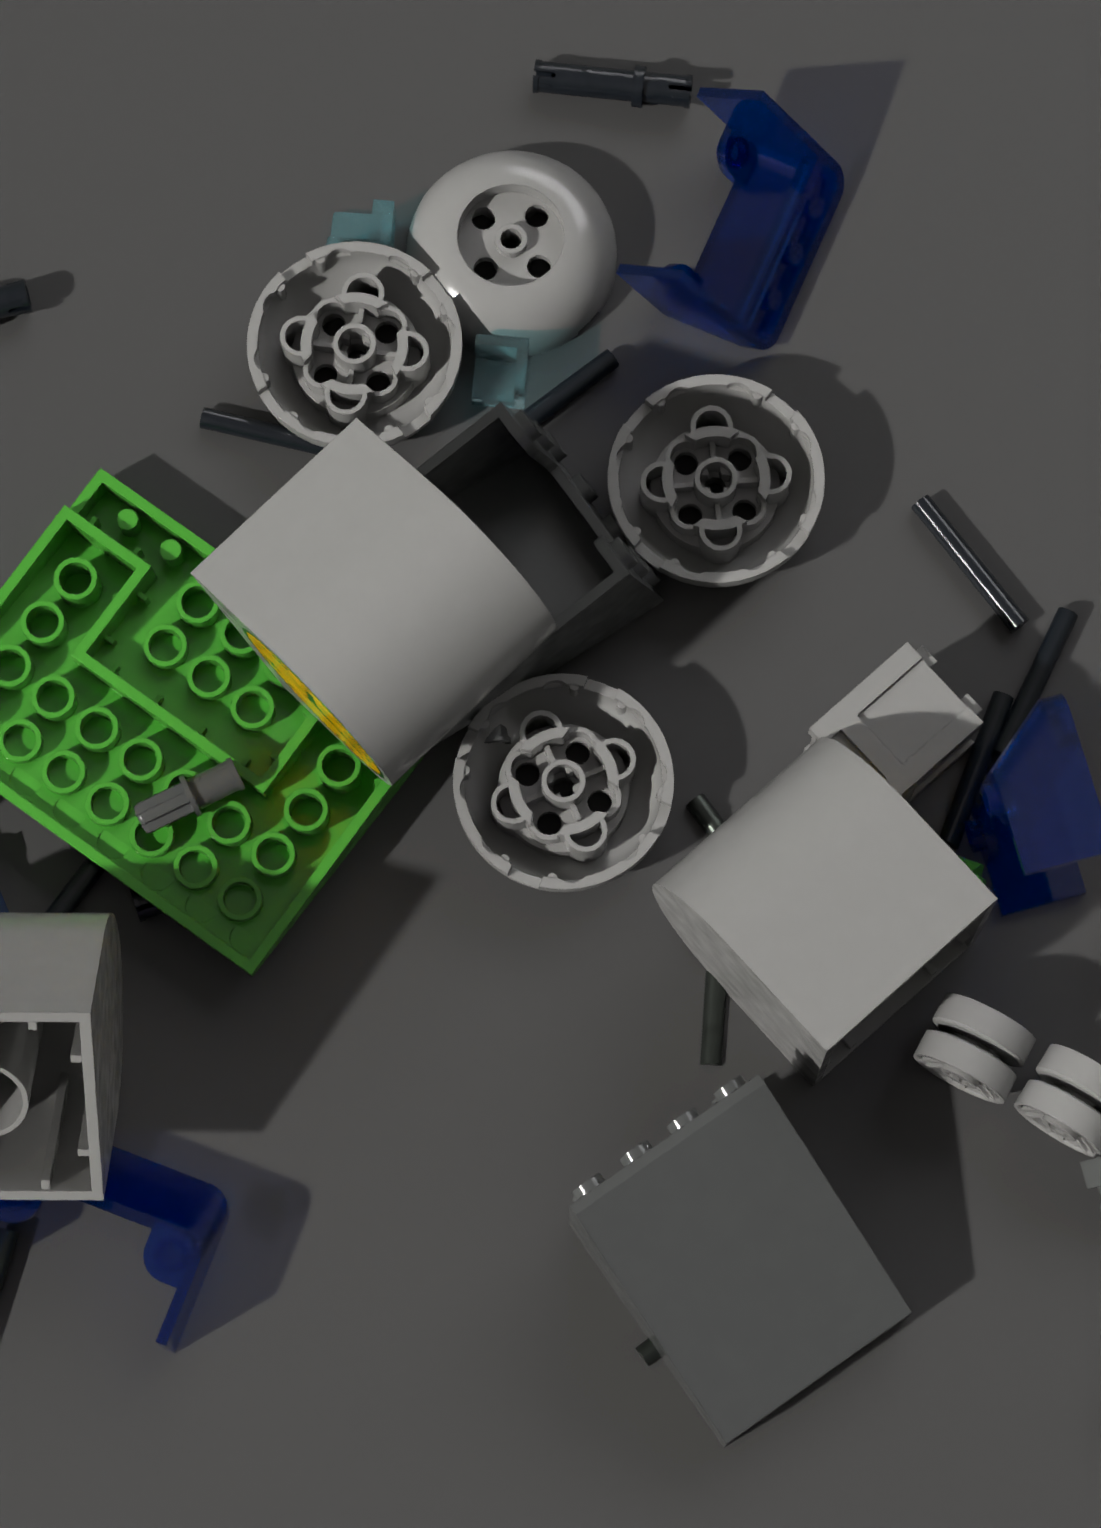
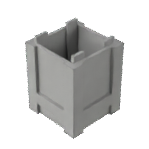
(903, 722)

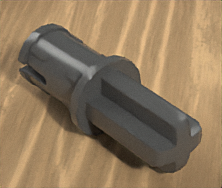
(188, 796)

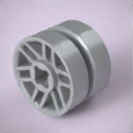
(974, 1048)
(1066, 1100)

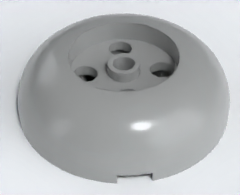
(574, 241)
(366, 289)
(710, 421)
(625, 762)

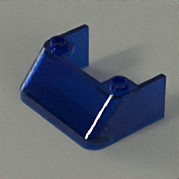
(765, 232)
(1037, 813)
(184, 1220)

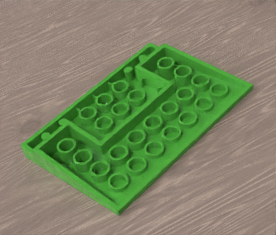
(135, 677)

